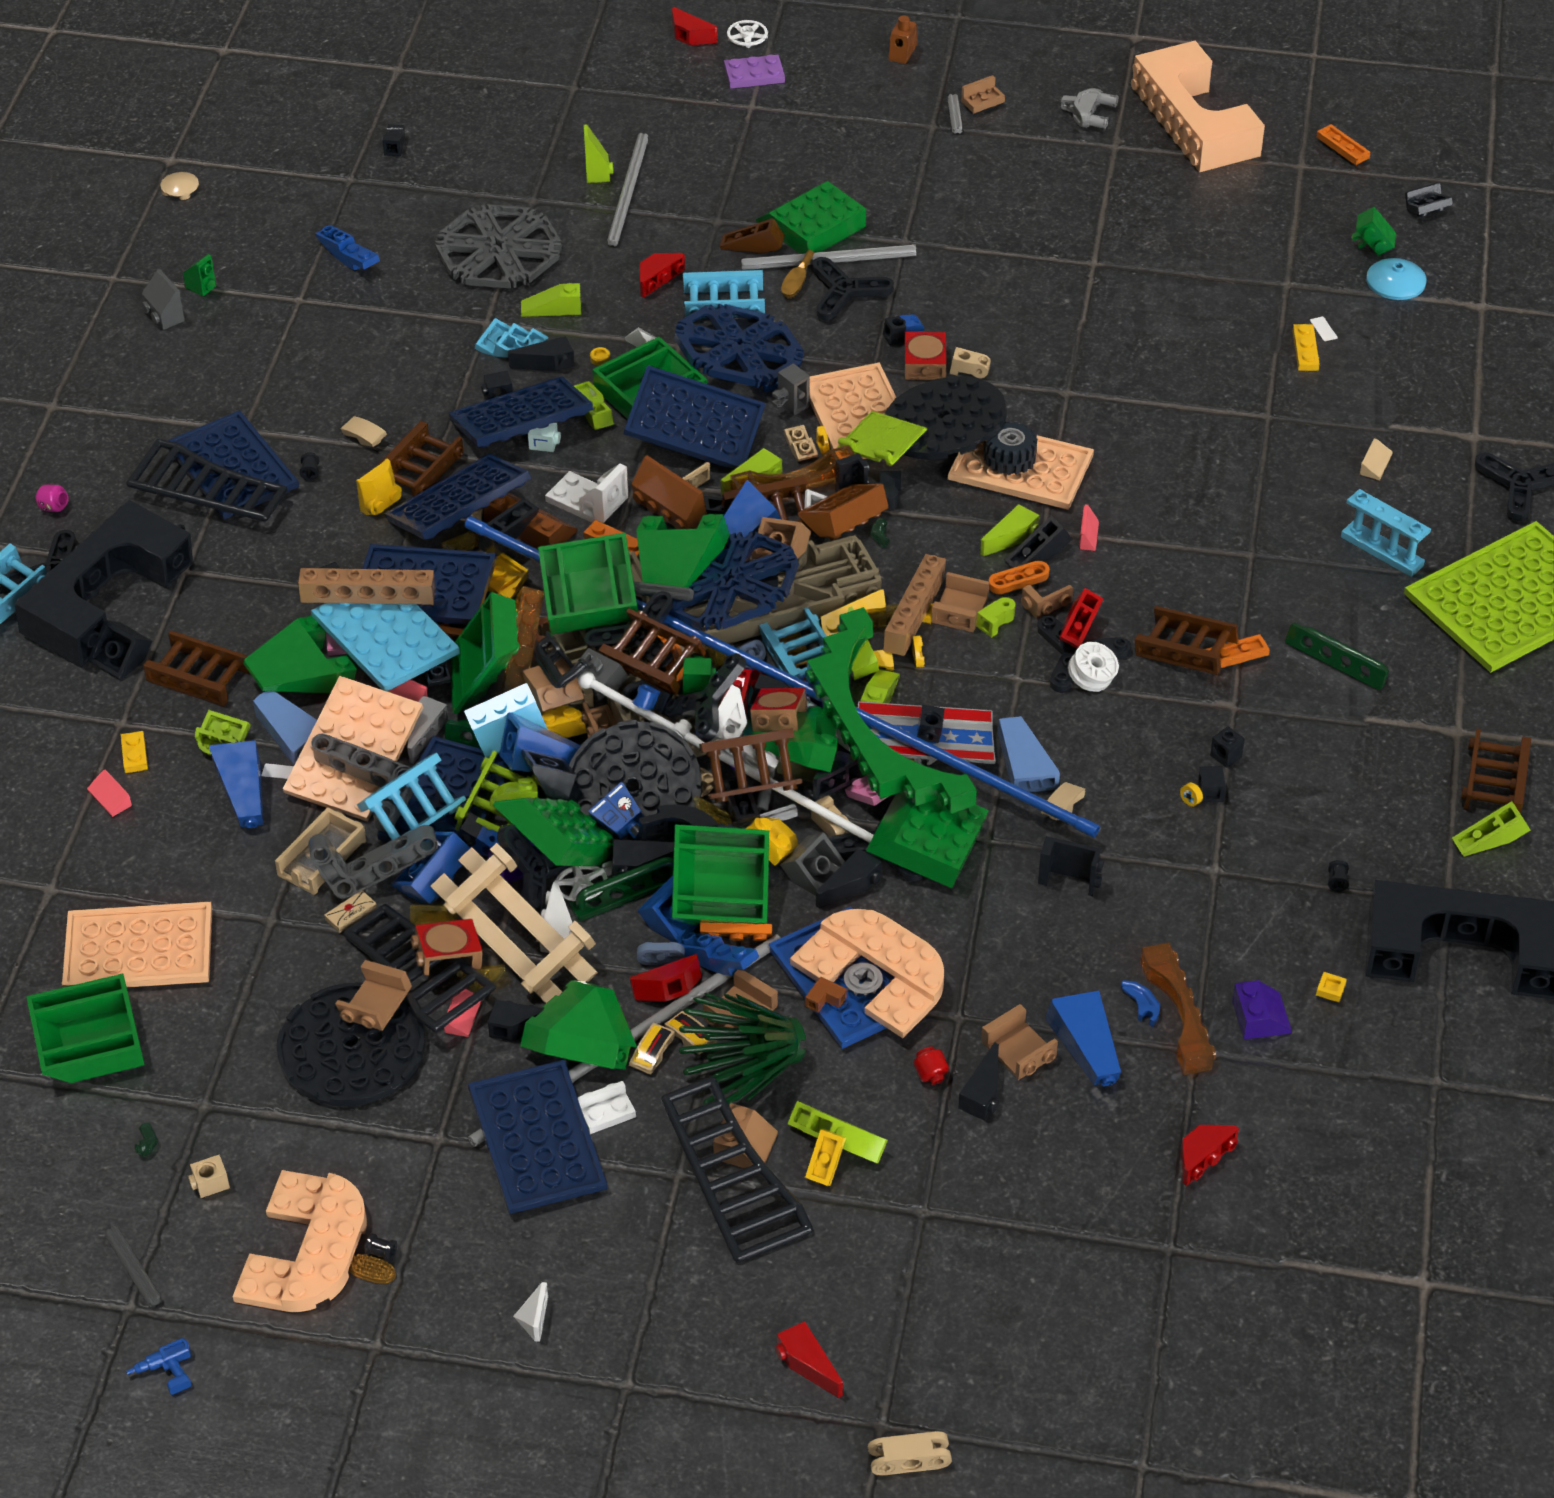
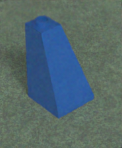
(746, 514)
(526, 735)
(240, 775)
(1085, 1033)

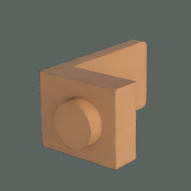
(1043, 606)

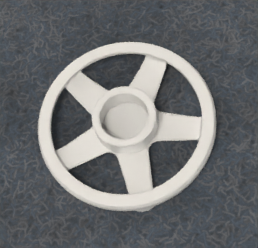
(747, 32)
(580, 881)

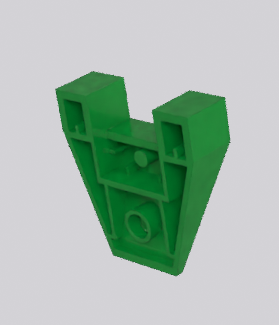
(679, 555)
(295, 662)
(812, 743)

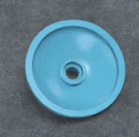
(1396, 279)

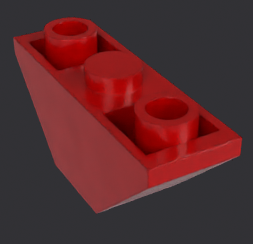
(692, 29)
(658, 270)
(667, 980)
(1204, 1148)

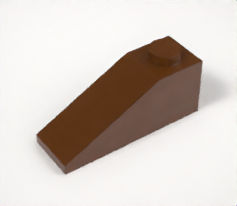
(754, 238)

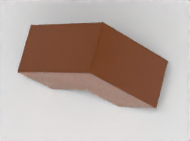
(825, 992)

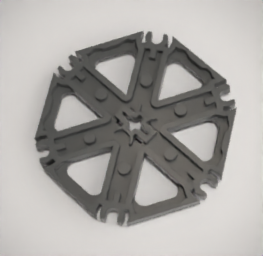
(510, 240)

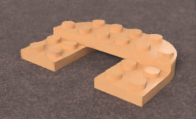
(888, 945)
(321, 1269)

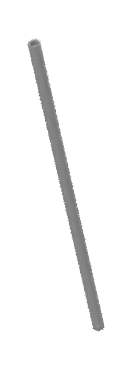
(658, 1018)

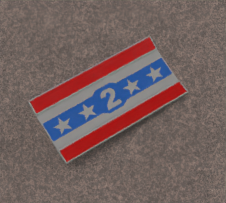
(964, 731)

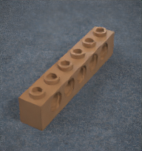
(366, 586)
(914, 605)

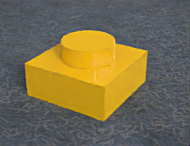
(1331, 987)

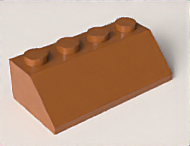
(668, 495)
(845, 509)
(543, 528)

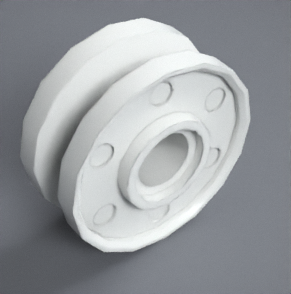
(1093, 666)

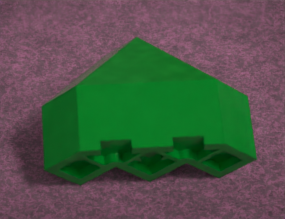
(581, 1027)

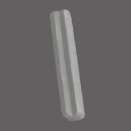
(955, 114)

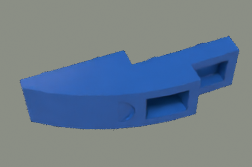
(345, 249)
(716, 955)

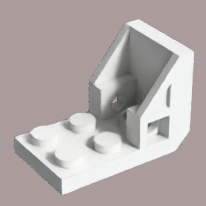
(591, 499)
(731, 725)

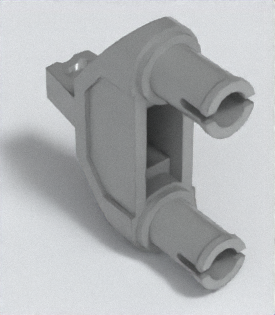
(1085, 104)

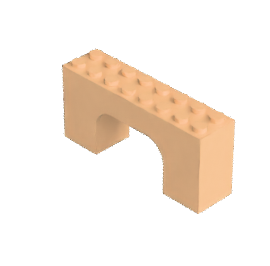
(1207, 137)

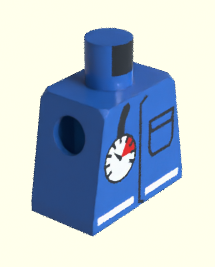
(618, 813)

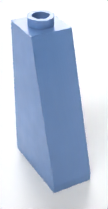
(284, 722)
(1025, 757)

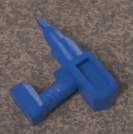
(168, 1357)

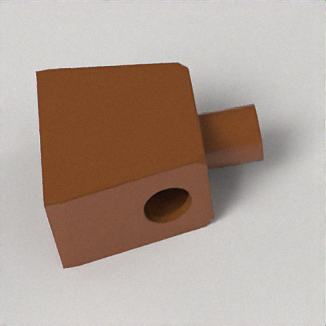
(905, 33)

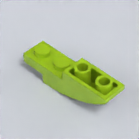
(857, 1139)

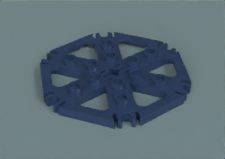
(733, 343)
(741, 580)

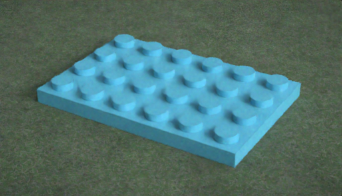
(387, 639)

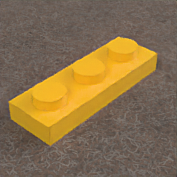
(1305, 347)

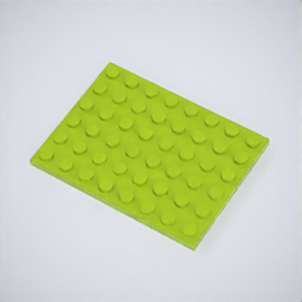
(1495, 598)

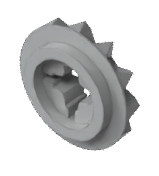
(858, 972)

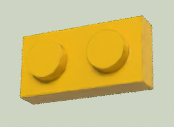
(134, 752)
(825, 1157)

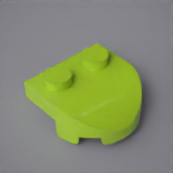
(220, 730)
(514, 790)

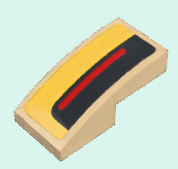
(688, 1039)
(651, 1048)

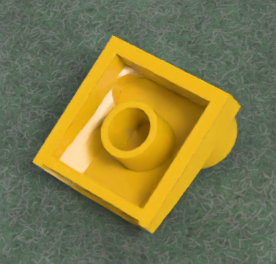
(378, 489)
(564, 721)
(781, 838)

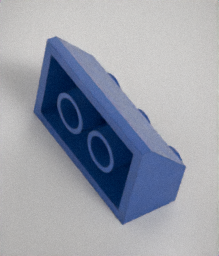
(417, 879)
(658, 914)

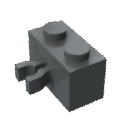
(792, 390)
(604, 669)

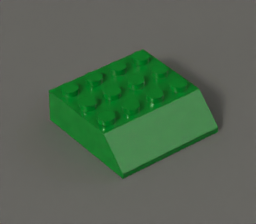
(818, 218)
(622, 376)
(587, 583)
(484, 650)
(559, 830)
(927, 837)
(720, 875)
(85, 1030)

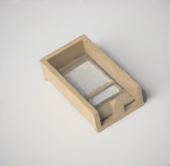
(295, 861)

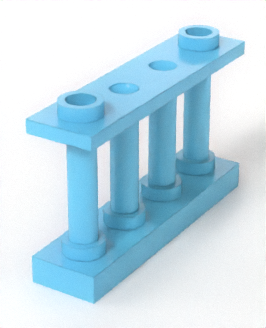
(724, 282)
(1378, 545)
(8, 560)
(779, 650)
(410, 779)

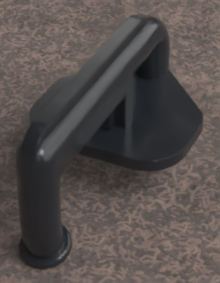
(547, 662)

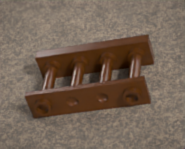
(410, 447)
(775, 492)
(1184, 655)
(650, 672)
(198, 685)
(758, 743)
(1518, 768)

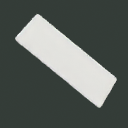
(1323, 328)
(277, 771)

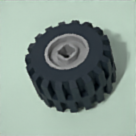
(1011, 449)

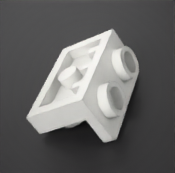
(606, 1107)

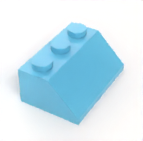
(490, 716)

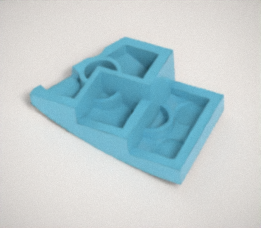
(501, 338)

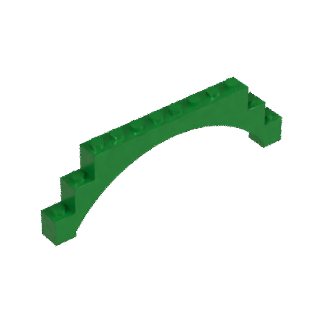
(885, 768)

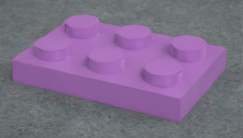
(754, 71)

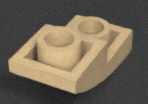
(364, 431)
(800, 443)
(1065, 797)

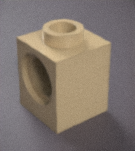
(215, 1173)

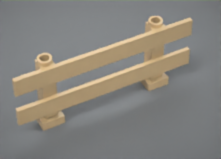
(562, 951)

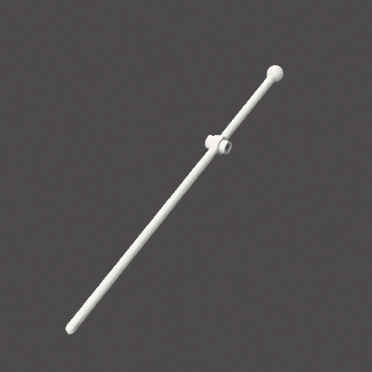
(587, 680)

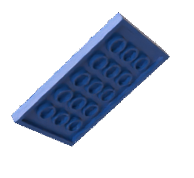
(849, 1021)

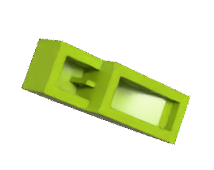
(601, 414)

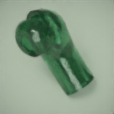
(878, 530)
(149, 1140)

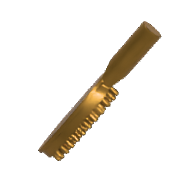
(795, 278)
(372, 1269)

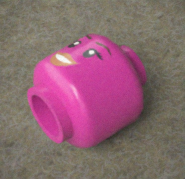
(51, 498)

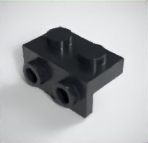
(1426, 199)
(851, 471)

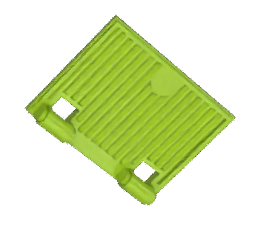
(881, 436)

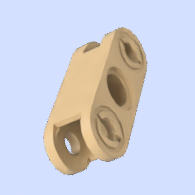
(910, 1453)

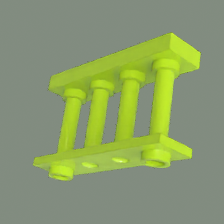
(487, 766)

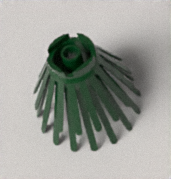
(765, 1037)

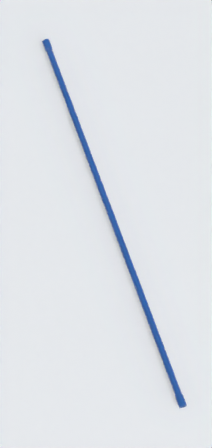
(1079, 823)

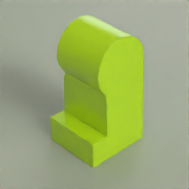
(995, 615)

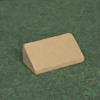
(1375, 460)
(699, 475)

